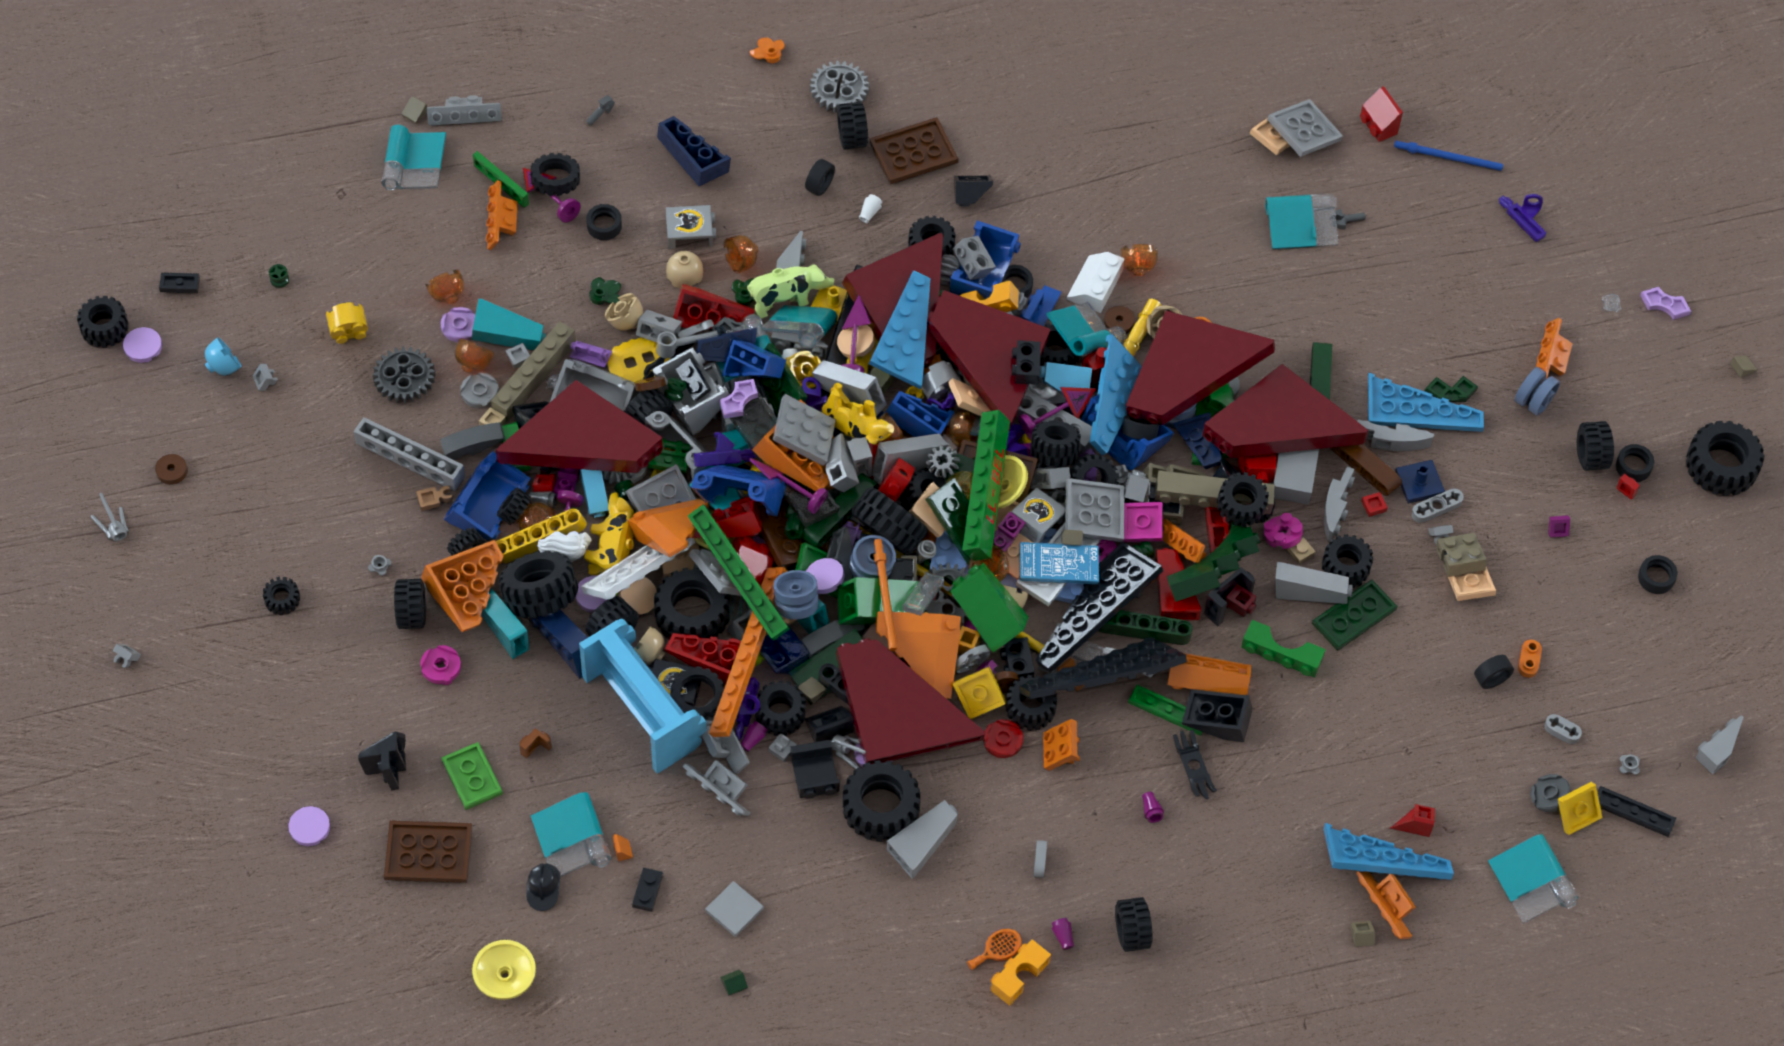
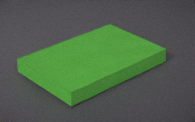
(472, 775)

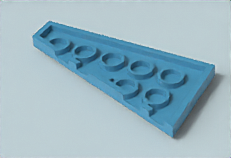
(904, 338)
(1114, 390)
(1405, 405)
(1380, 856)

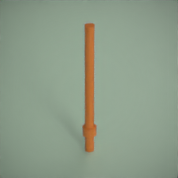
(880, 560)

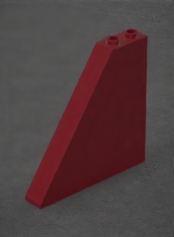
(885, 280)
(981, 347)
(1190, 363)
(1281, 417)
(582, 433)
(896, 708)

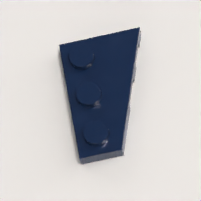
(717, 347)
(1191, 432)

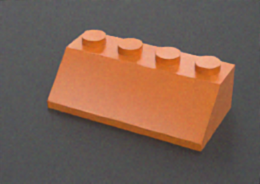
(1211, 675)

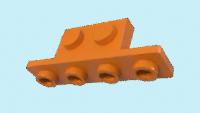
(501, 215)
(1554, 349)
(1183, 542)
(1391, 901)

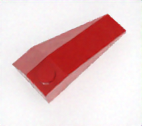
(699, 306)
(738, 520)
(705, 652)

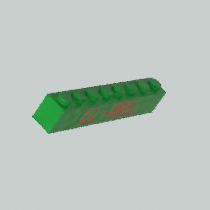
(986, 485)

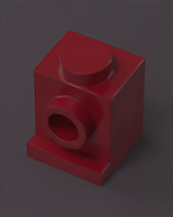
(1241, 601)

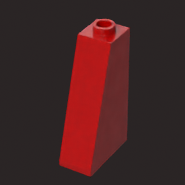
(1185, 609)

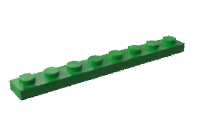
(738, 572)

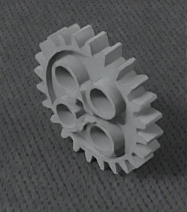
(826, 83)

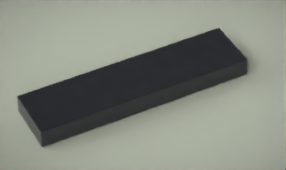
(1635, 811)

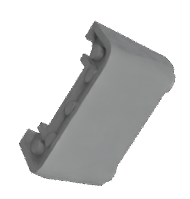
(607, 385)
(692, 413)
(672, 431)

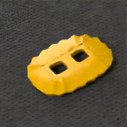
(635, 350)

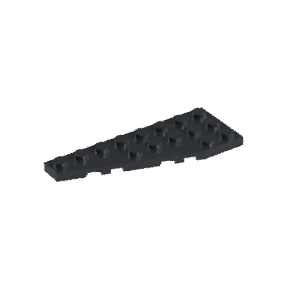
(1121, 579)
(1136, 658)

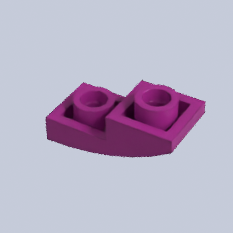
(567, 479)
(1008, 531)

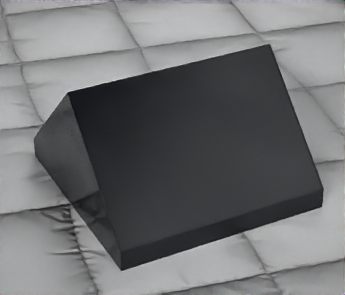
(830, 723)

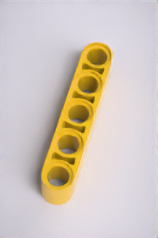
(546, 528)

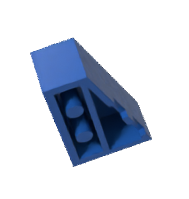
(751, 360)
(917, 417)

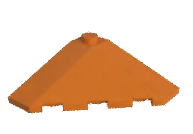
(790, 462)
(666, 526)
(463, 583)
(927, 645)

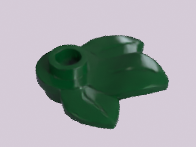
(604, 291)
(741, 292)

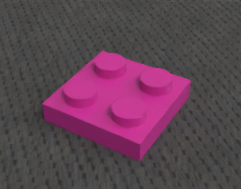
(1143, 522)

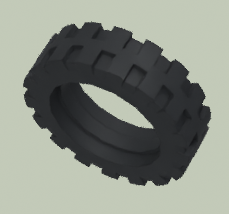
(555, 161)
(705, 676)

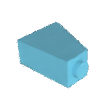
(1064, 375)
(594, 492)

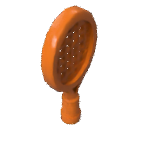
(972, 964)

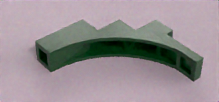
(1224, 559)

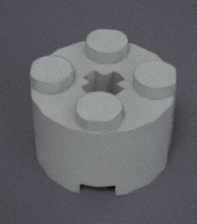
(935, 382)

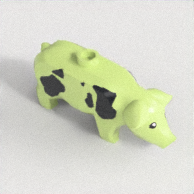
(786, 285)

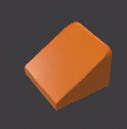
(622, 847)

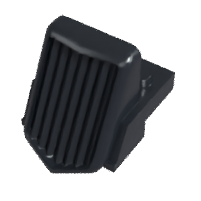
(385, 757)

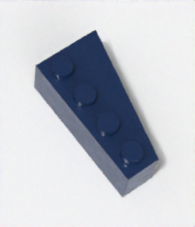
(692, 152)
(563, 637)

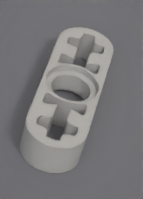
(1442, 498)

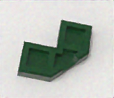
(1458, 393)

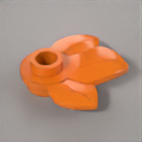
(768, 50)

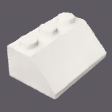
(1097, 280)

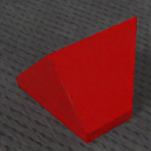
(1417, 821)

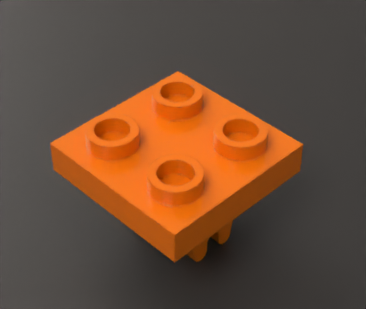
(1060, 745)

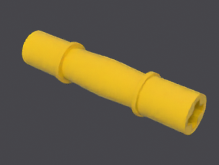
(1140, 329)

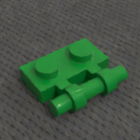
(670, 458)

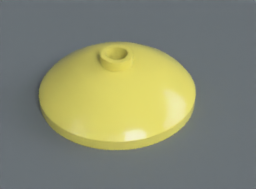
(1013, 481)
(502, 958)

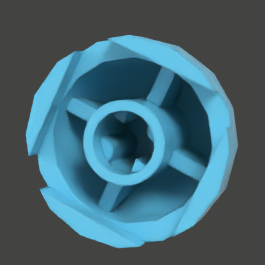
(220, 358)

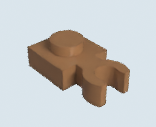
(430, 498)

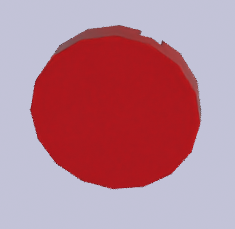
(1003, 738)

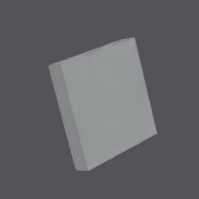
(734, 909)

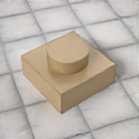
(492, 416)
(1302, 551)

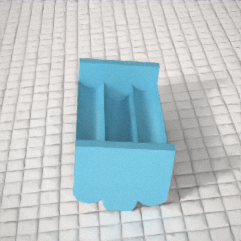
(670, 729)

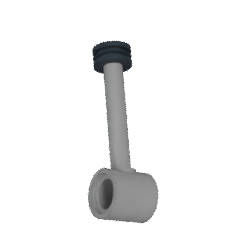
(668, 342)

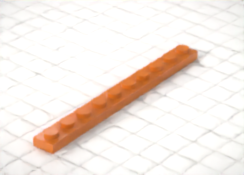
(743, 665)

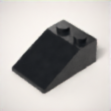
(1218, 714)

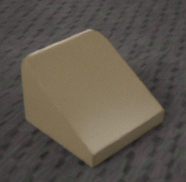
(414, 109)
(1743, 366)
(1072, 537)
(812, 689)
(1363, 933)

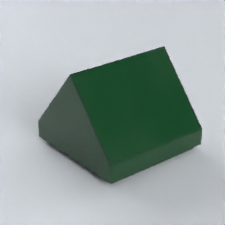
(734, 982)

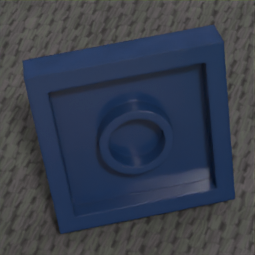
(1420, 481)

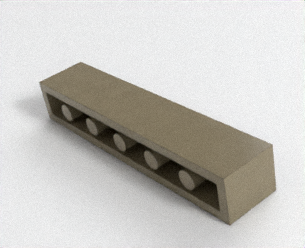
(534, 370)
(1198, 490)

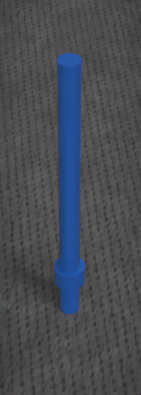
(1413, 147)

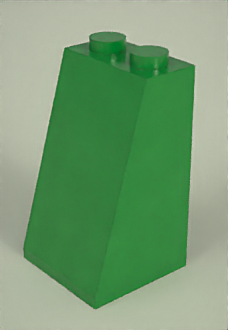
(862, 599)
(989, 606)

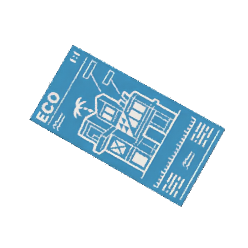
(1058, 563)

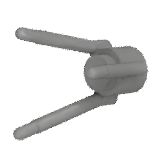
(117, 530)
(843, 745)

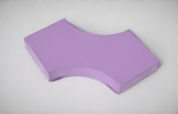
(1658, 300)
(733, 404)

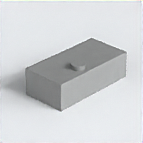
(1295, 475)

